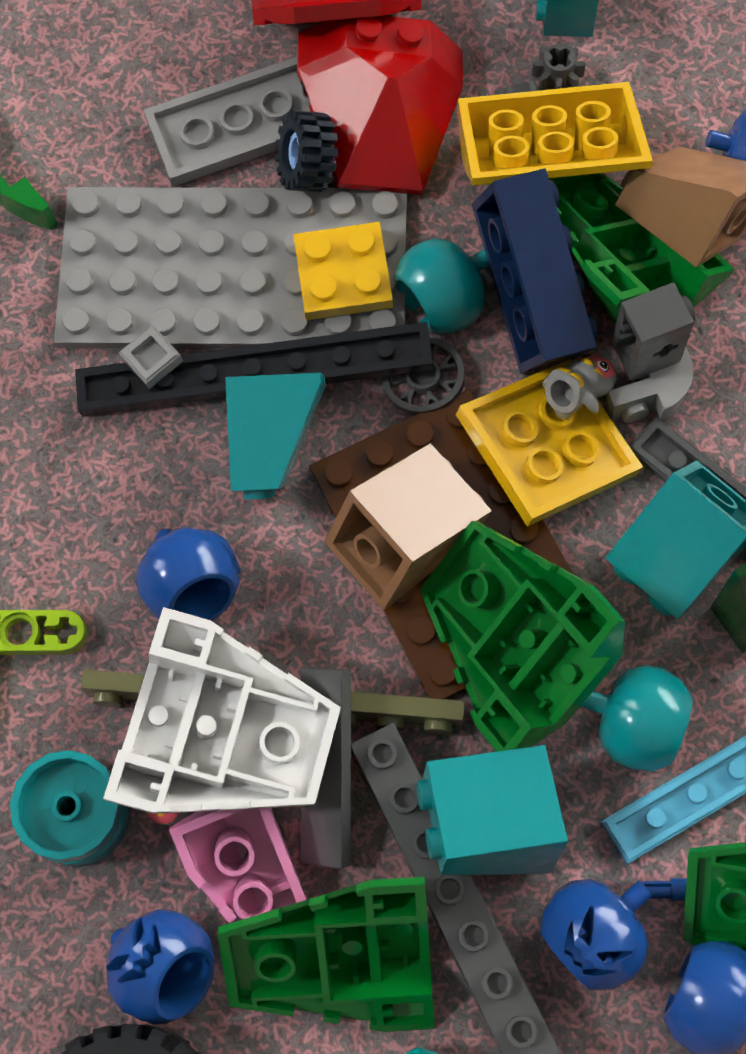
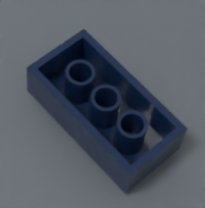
(534, 271)

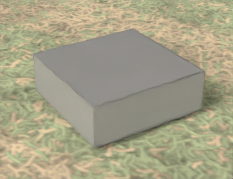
(151, 356)

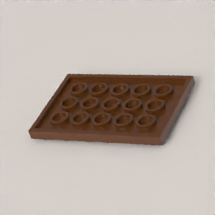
(367, 458)

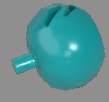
(444, 283)
(643, 717)

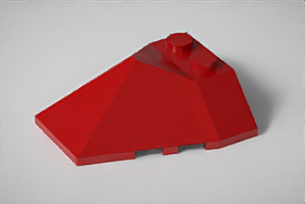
(388, 93)

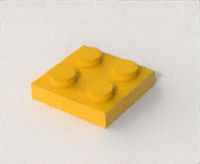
(343, 271)

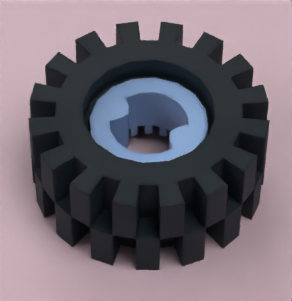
(306, 151)

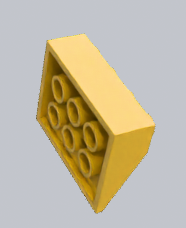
(552, 129)

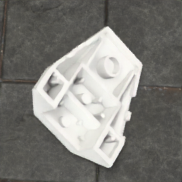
(219, 728)

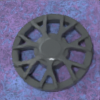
(428, 381)

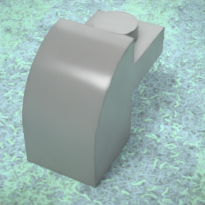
(660, 391)

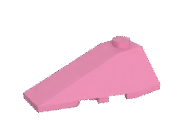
(238, 861)

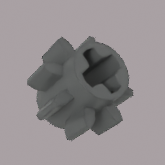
(558, 67)

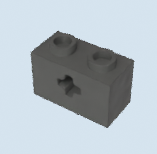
(653, 330)

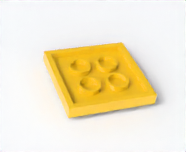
(543, 458)

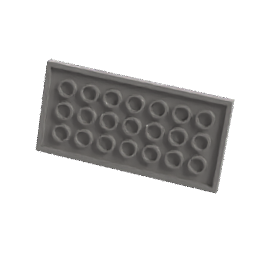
(207, 264)

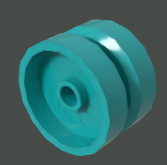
(55, 785)

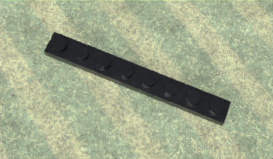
(203, 374)

